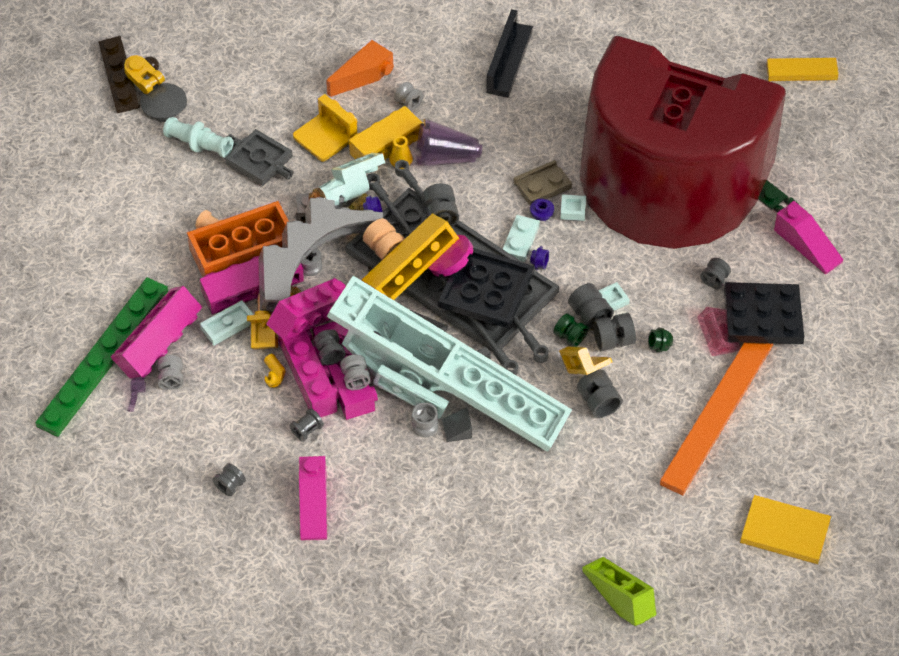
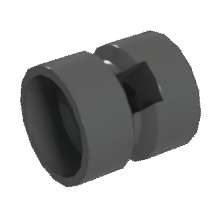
(441, 201)
(589, 304)
(606, 335)
(599, 393)

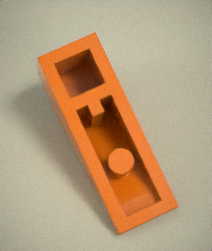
(362, 69)

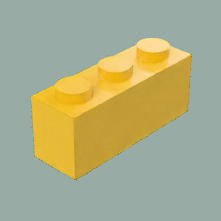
(381, 134)

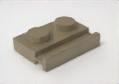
(542, 182)

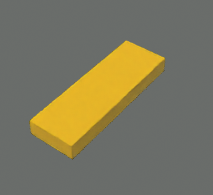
(802, 69)

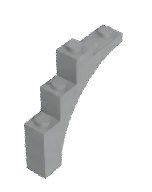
(299, 240)

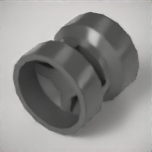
(328, 344)

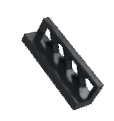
(508, 56)

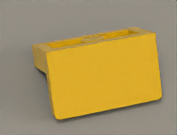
(579, 361)

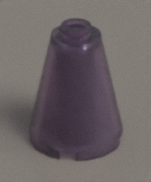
(445, 145)

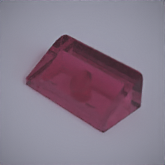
(715, 331)

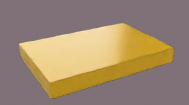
(785, 529)

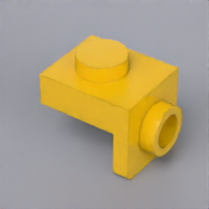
(261, 334)

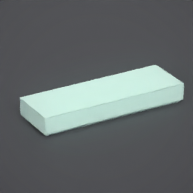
(408, 390)

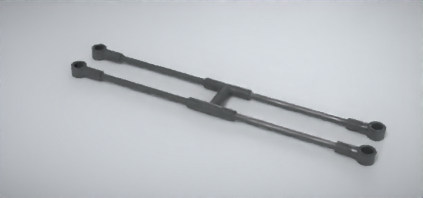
(498, 352)

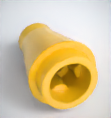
(400, 151)

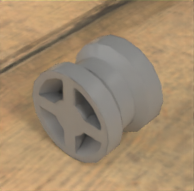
(408, 96)
(313, 267)

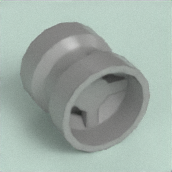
(354, 370)
(170, 372)
(425, 419)

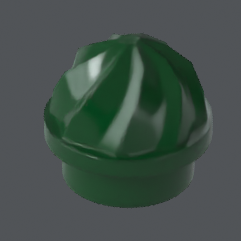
(660, 340)

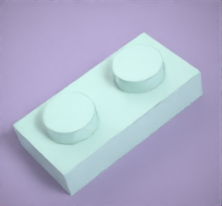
(521, 237)
(226, 323)

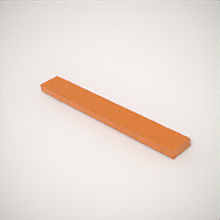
(714, 417)

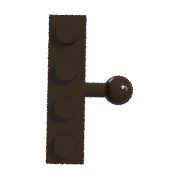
(120, 85)

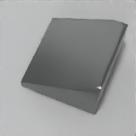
(458, 426)

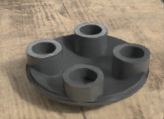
(164, 101)

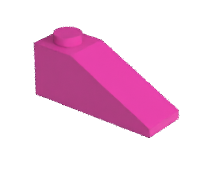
(807, 237)
(313, 497)

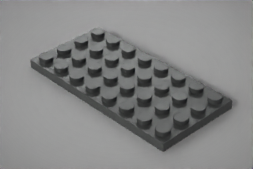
(428, 288)

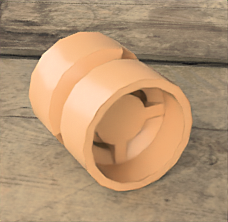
(382, 237)

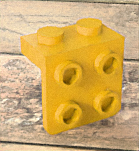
(328, 130)

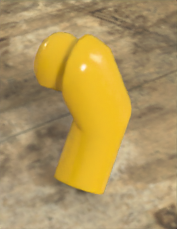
(276, 372)

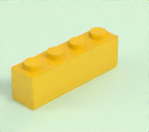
(412, 257)

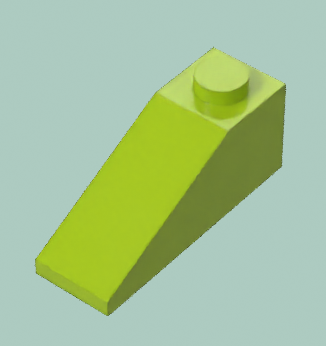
(623, 591)

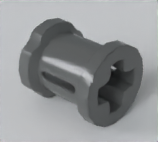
(306, 424)

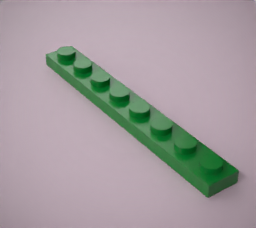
(98, 360)

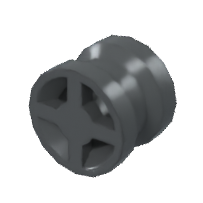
(715, 273)
(229, 479)

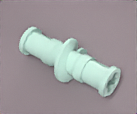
(198, 137)

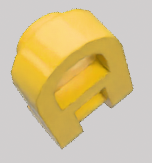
(137, 68)

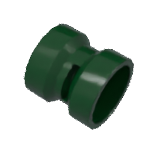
(570, 330)

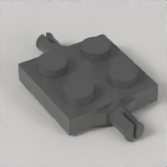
(259, 157)

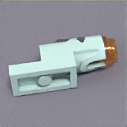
(349, 180)

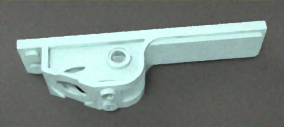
(445, 366)

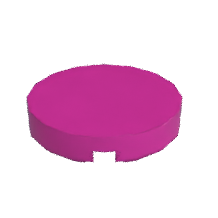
(454, 258)

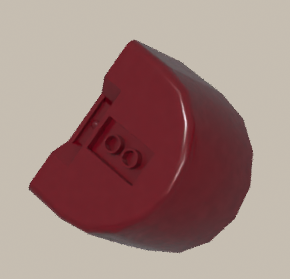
(675, 148)

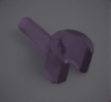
(138, 385)

